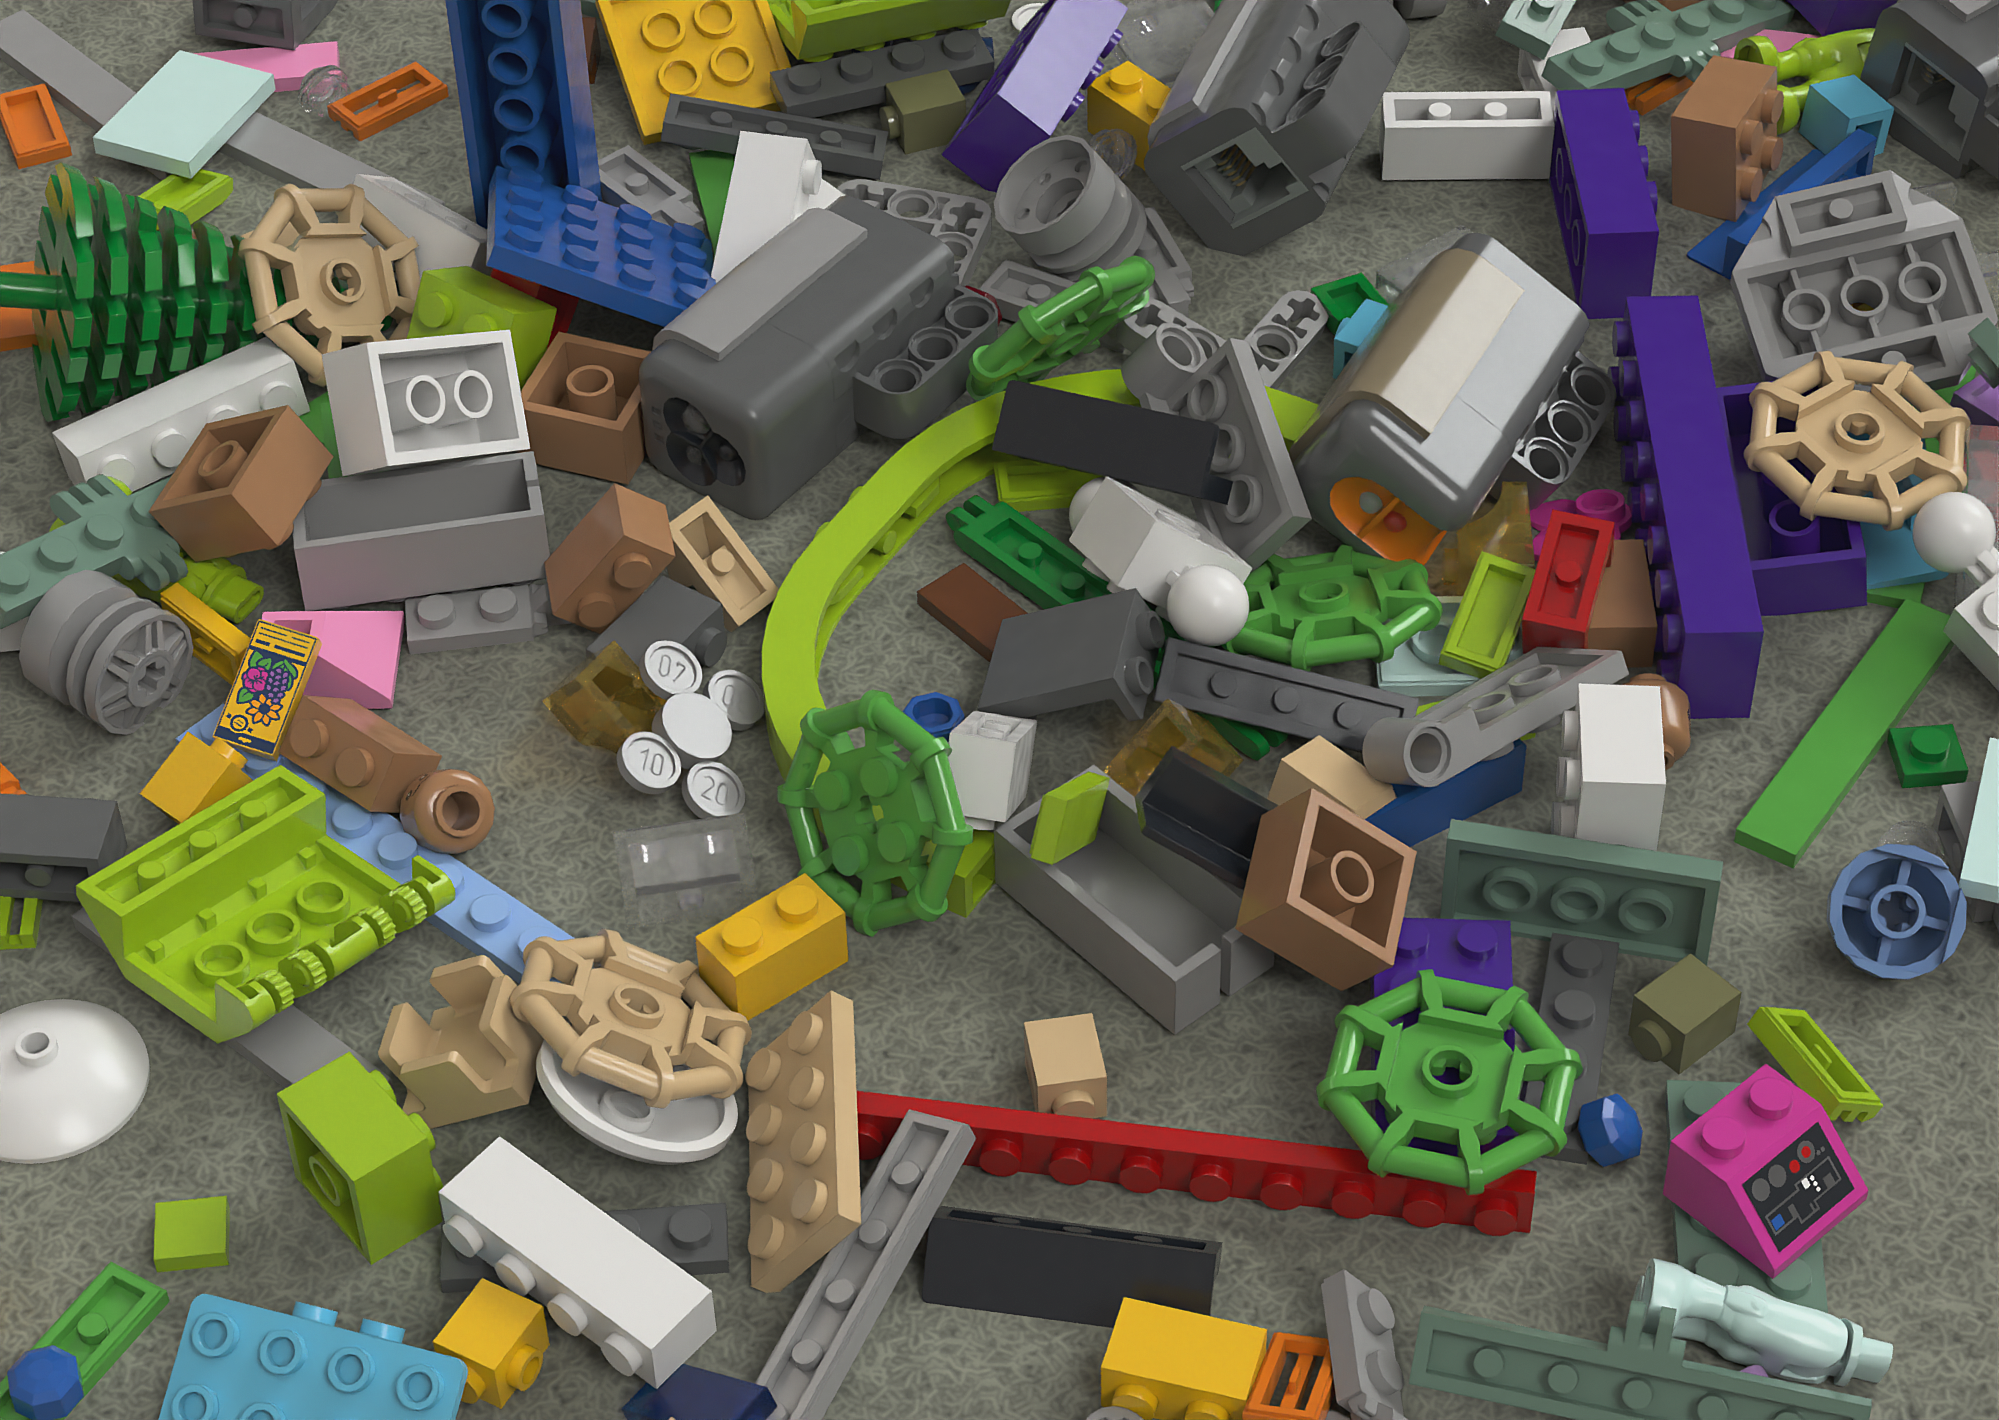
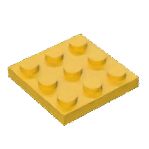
(694, 51)

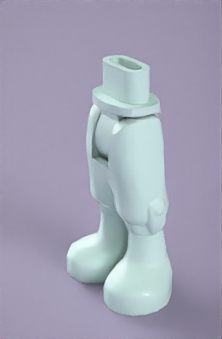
(1760, 1328)

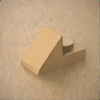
(718, 564)

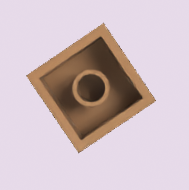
(1725, 137)
(586, 408)
(242, 484)
(1326, 890)

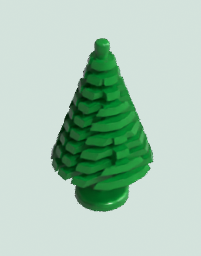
(127, 298)

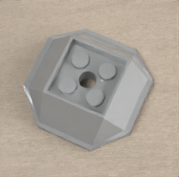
(1870, 246)

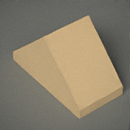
(1333, 774)

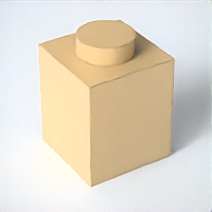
(1066, 1066)

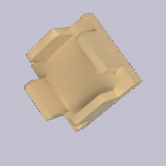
(472, 1053)

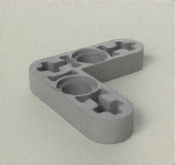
(942, 217)
(1269, 331)

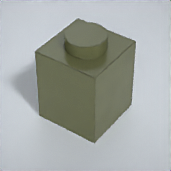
(923, 111)
(1683, 1014)

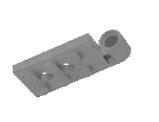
(1227, 390)
(1486, 716)

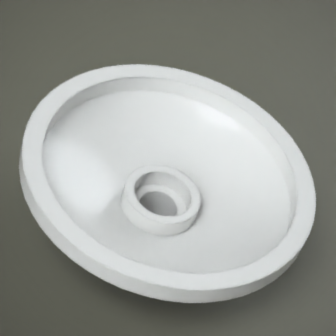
(66, 1078)
(627, 1126)

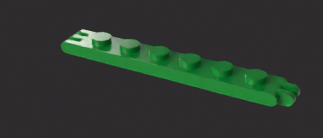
(1055, 577)

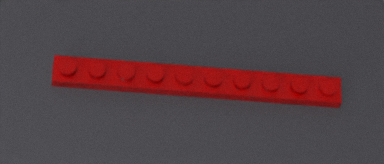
(1202, 1163)

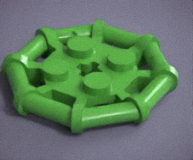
(1061, 327)
(1334, 608)
(916, 804)
(1445, 1113)

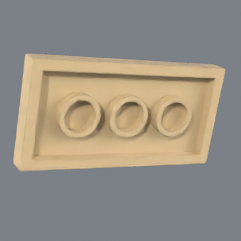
(803, 1144)

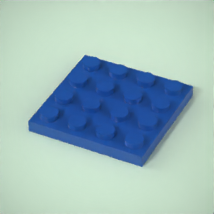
(594, 248)

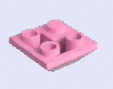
(356, 652)

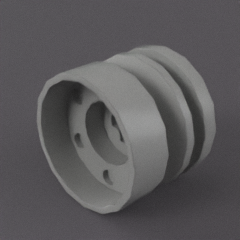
(1069, 208)
(105, 651)

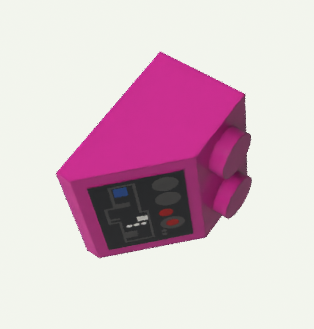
(1764, 1171)

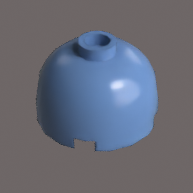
(1896, 912)

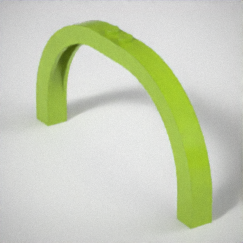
(868, 535)

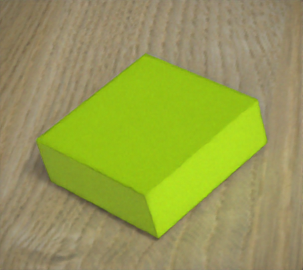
(191, 1234)

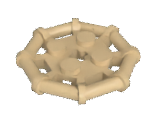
(308, 271)
(1853, 464)
(631, 1018)

